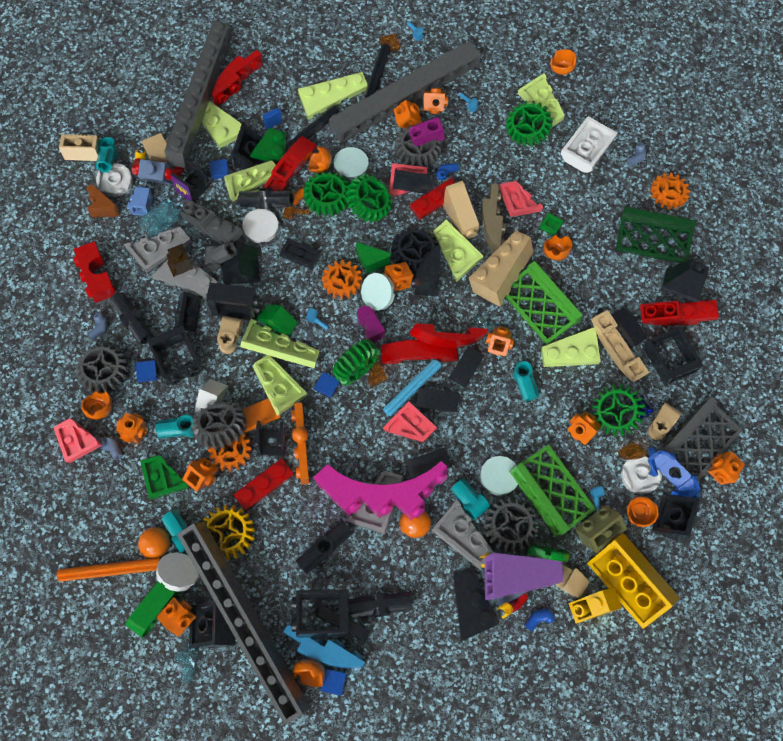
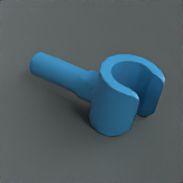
(417, 31)
(472, 103)
(312, 317)
(595, 494)

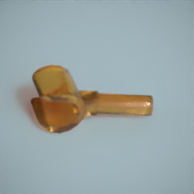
(289, 211)

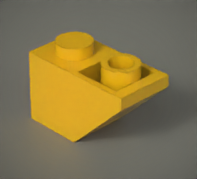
(595, 605)

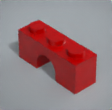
(89, 259)

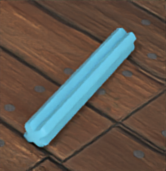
(401, 398)

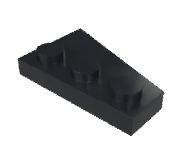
(473, 610)

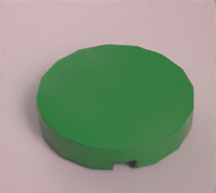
(549, 553)

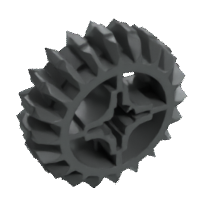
(411, 154)
(96, 359)
(219, 424)
(503, 528)

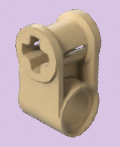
(229, 334)
(664, 420)

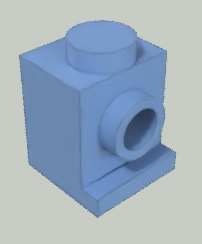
(140, 201)

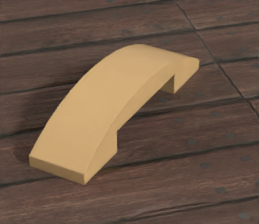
(617, 348)

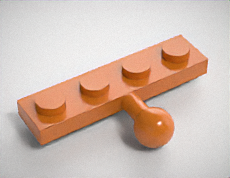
(300, 436)

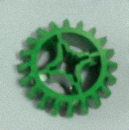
(517, 131)
(330, 199)
(373, 200)
(356, 362)
(627, 408)

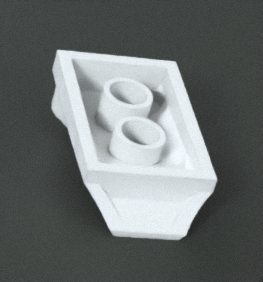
(588, 145)

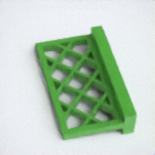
(555, 296)
(538, 496)

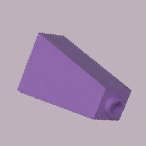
(518, 574)

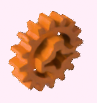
(671, 192)
(336, 285)
(234, 456)

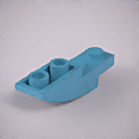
(331, 654)

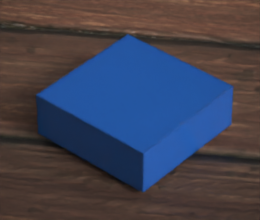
(272, 118)
(218, 169)
(146, 371)
(327, 385)
(333, 682)

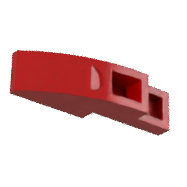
(230, 79)
(290, 164)
(679, 314)

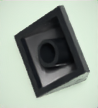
(244, 146)
(242, 267)
(676, 517)

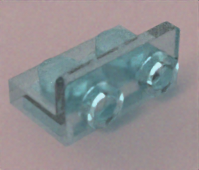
(159, 219)

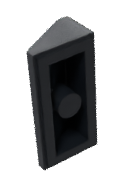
(411, 181)
(187, 311)

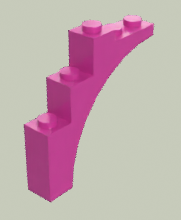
(380, 498)

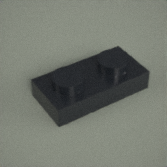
(300, 254)

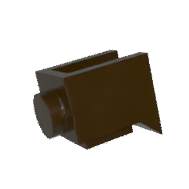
(178, 260)

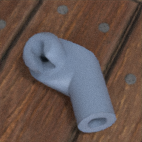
(639, 155)
(100, 326)
(111, 445)

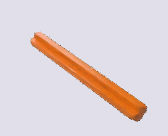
(107, 569)

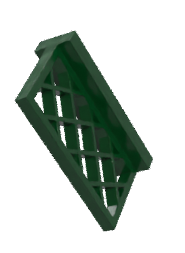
(654, 221)

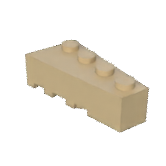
(502, 268)

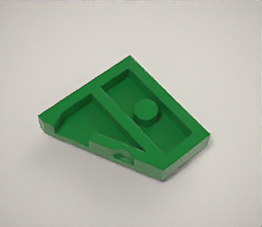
(271, 146)
(160, 478)

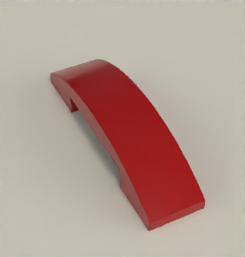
(427, 334)
(415, 350)

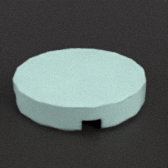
(351, 163)
(378, 291)
(496, 475)

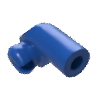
(445, 169)
(539, 616)

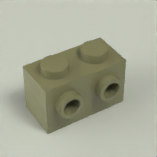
(601, 528)

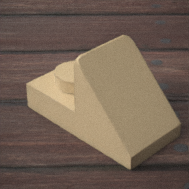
(573, 582)

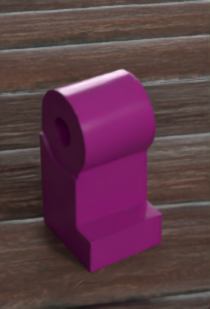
(426, 132)
(371, 324)

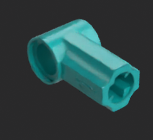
(107, 154)
(526, 382)
(174, 427)
(473, 503)
(175, 524)

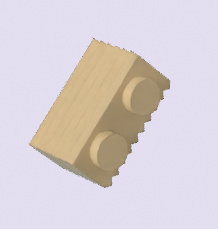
(79, 147)

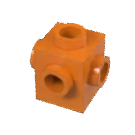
(434, 107)
(407, 114)
(400, 275)
(500, 341)
(584, 427)
(132, 428)
(726, 468)
(200, 474)
(176, 616)

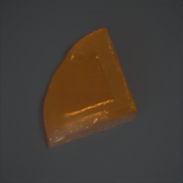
(391, 40)
(376, 376)
(632, 452)

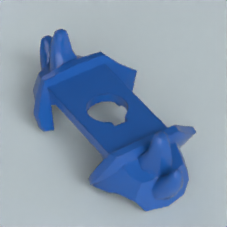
(686, 484)

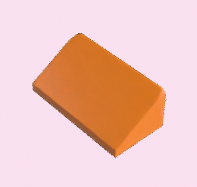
(261, 411)

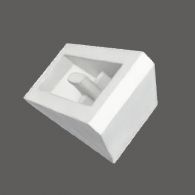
(209, 393)

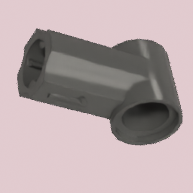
(216, 255)

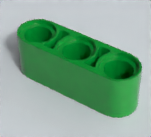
(145, 615)

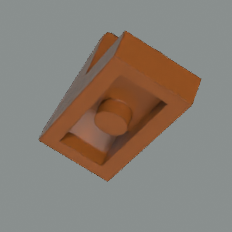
(101, 204)

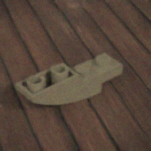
(491, 221)

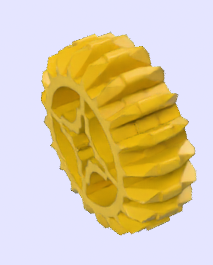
(229, 524)

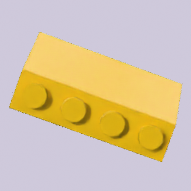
(634, 579)

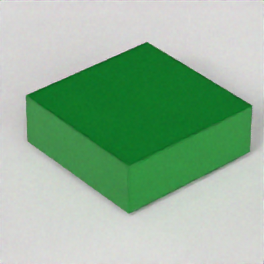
(551, 224)

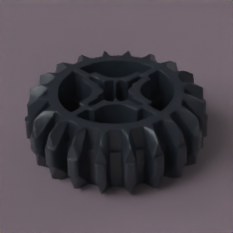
(420, 240)

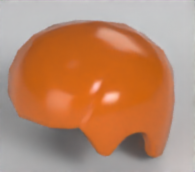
(563, 62)
(320, 161)
(557, 248)
(97, 405)
(642, 512)
(417, 526)
(154, 542)
(310, 672)

